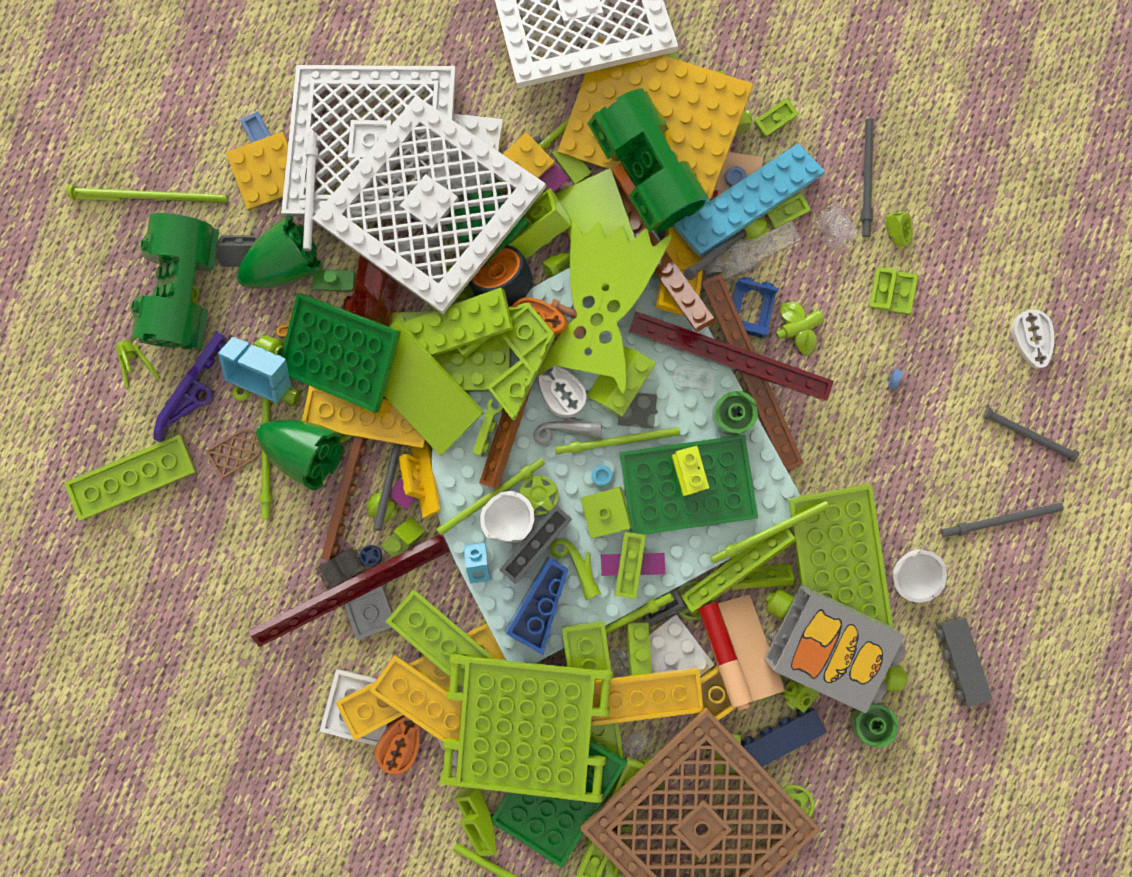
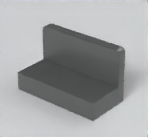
(233, 248)

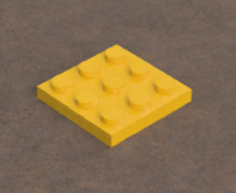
(260, 169)

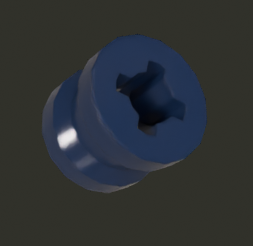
(367, 555)

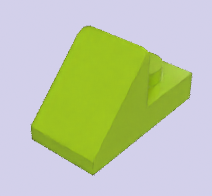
(403, 537)

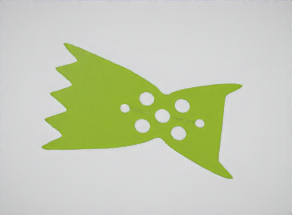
(627, 272)

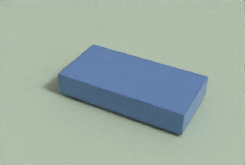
(255, 127)

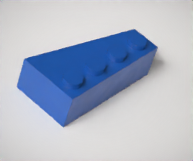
(538, 607)

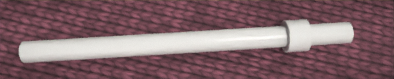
(312, 155)

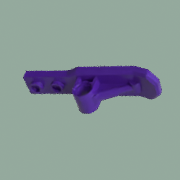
(186, 396)

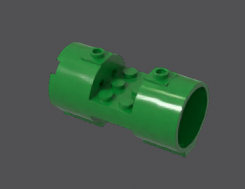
(635, 135)
(180, 248)

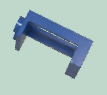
(768, 294)

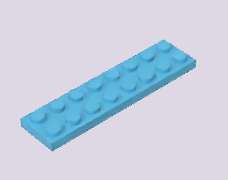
(749, 200)

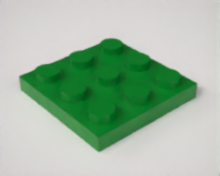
(519, 227)

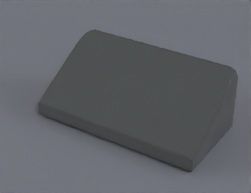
(667, 610)

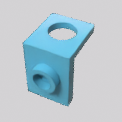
(476, 561)

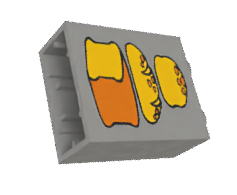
(835, 649)

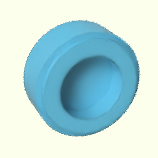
(602, 475)

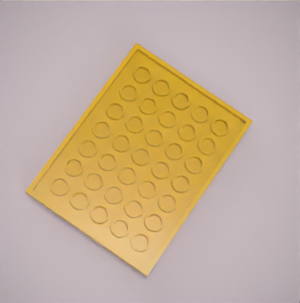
(695, 102)

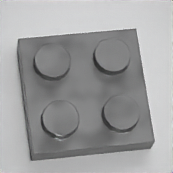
(369, 613)

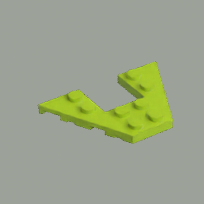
(530, 342)

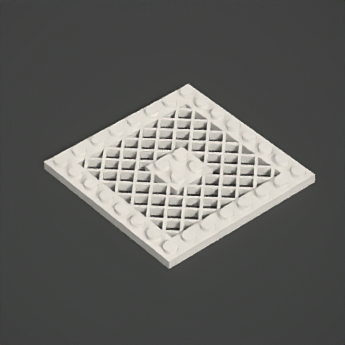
(534, 70)
(362, 132)
(429, 203)

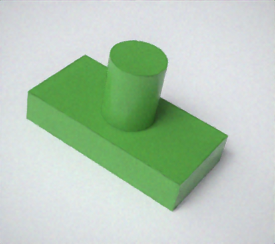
(334, 280)

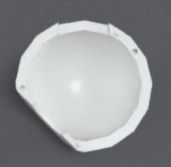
(507, 517)
(920, 576)

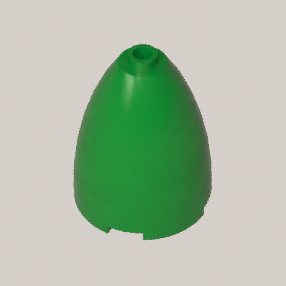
(278, 258)
(301, 450)

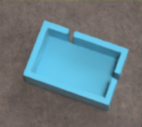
(254, 369)

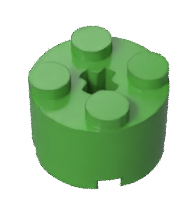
(746, 409)
(885, 729)

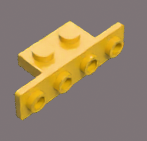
(420, 479)

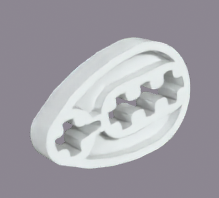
(1022, 336)
(554, 399)

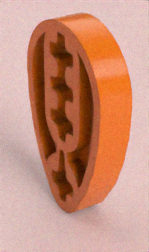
(623, 180)
(547, 313)
(408, 750)

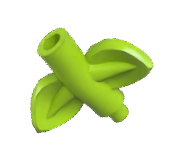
(799, 326)

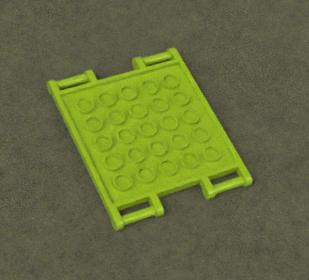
(526, 728)

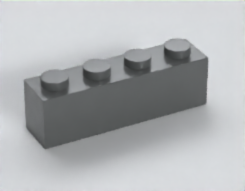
(535, 544)
(963, 661)

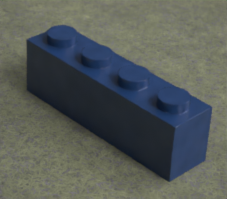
(784, 737)

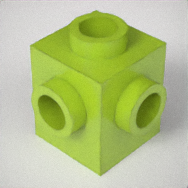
(799, 695)

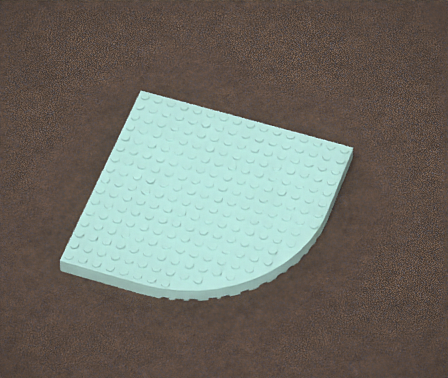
(685, 549)

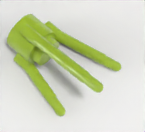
(126, 352)

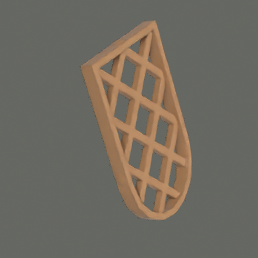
(246, 461)

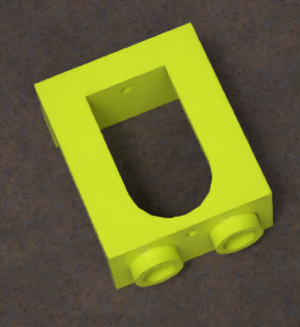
(686, 467)

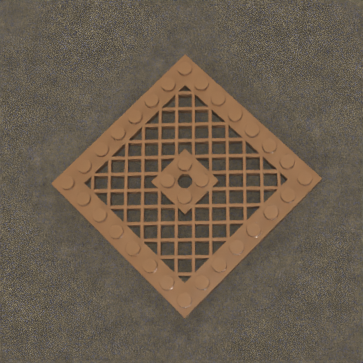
(659, 769)

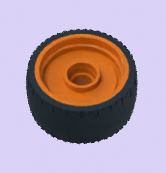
(505, 271)

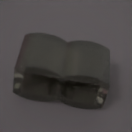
(341, 568)

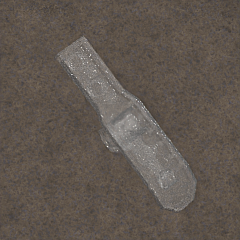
(749, 253)

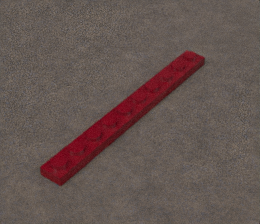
(731, 356)
(348, 590)

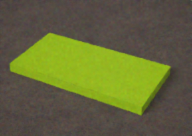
(596, 201)
(428, 394)

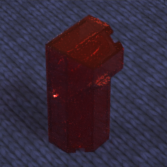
(373, 293)

